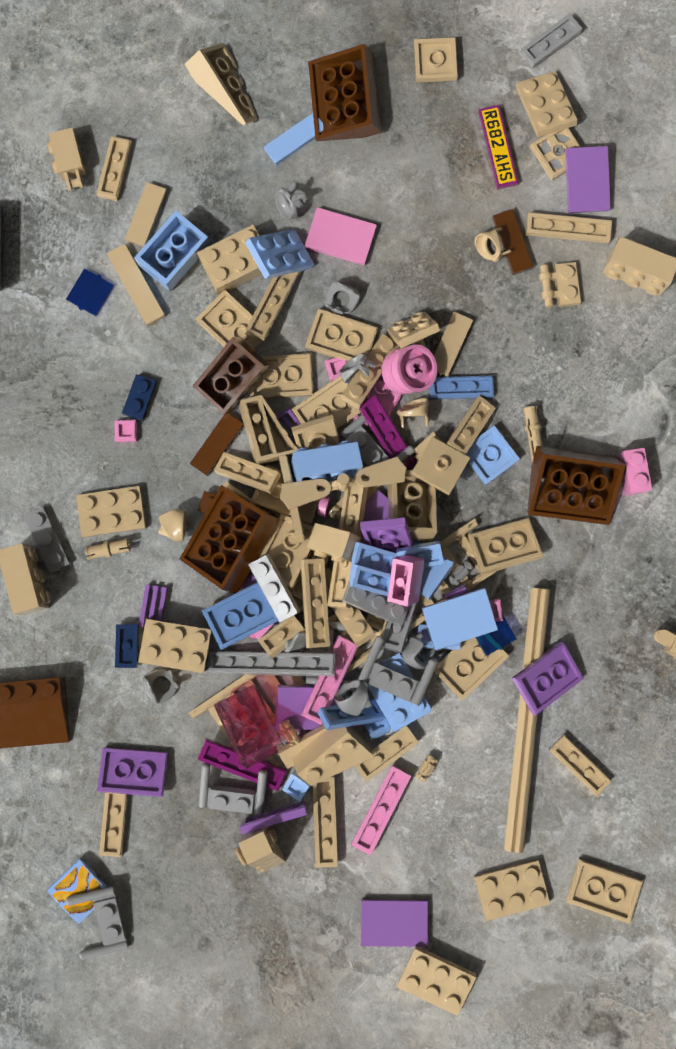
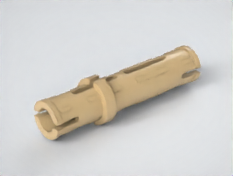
(532, 428)

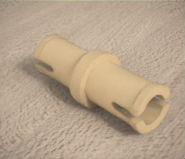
(107, 549)

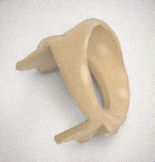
(481, 245)
(415, 408)
(173, 524)

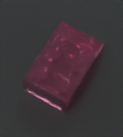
(249, 726)

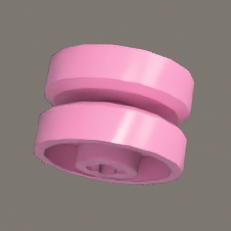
(409, 369)

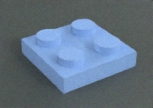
(491, 455)

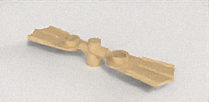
(304, 492)

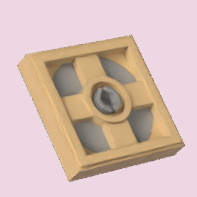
(551, 151)

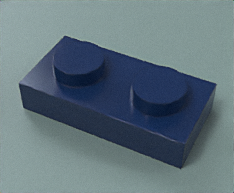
(139, 397)
(126, 646)

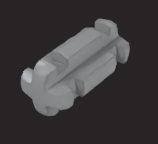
(461, 572)

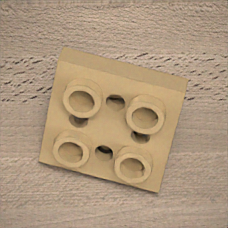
(413, 330)

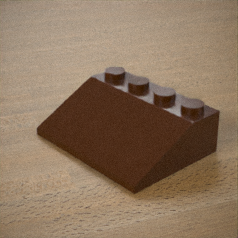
(345, 94)
(574, 485)
(229, 540)
(33, 713)

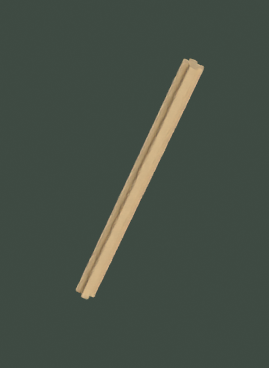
(525, 728)

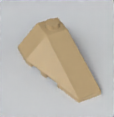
(215, 72)

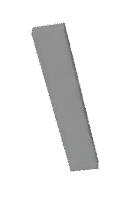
(282, 664)

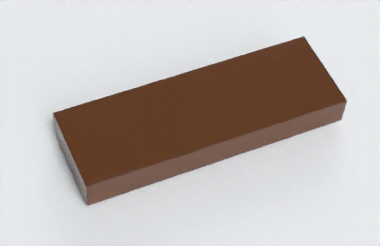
(512, 239)
(216, 444)

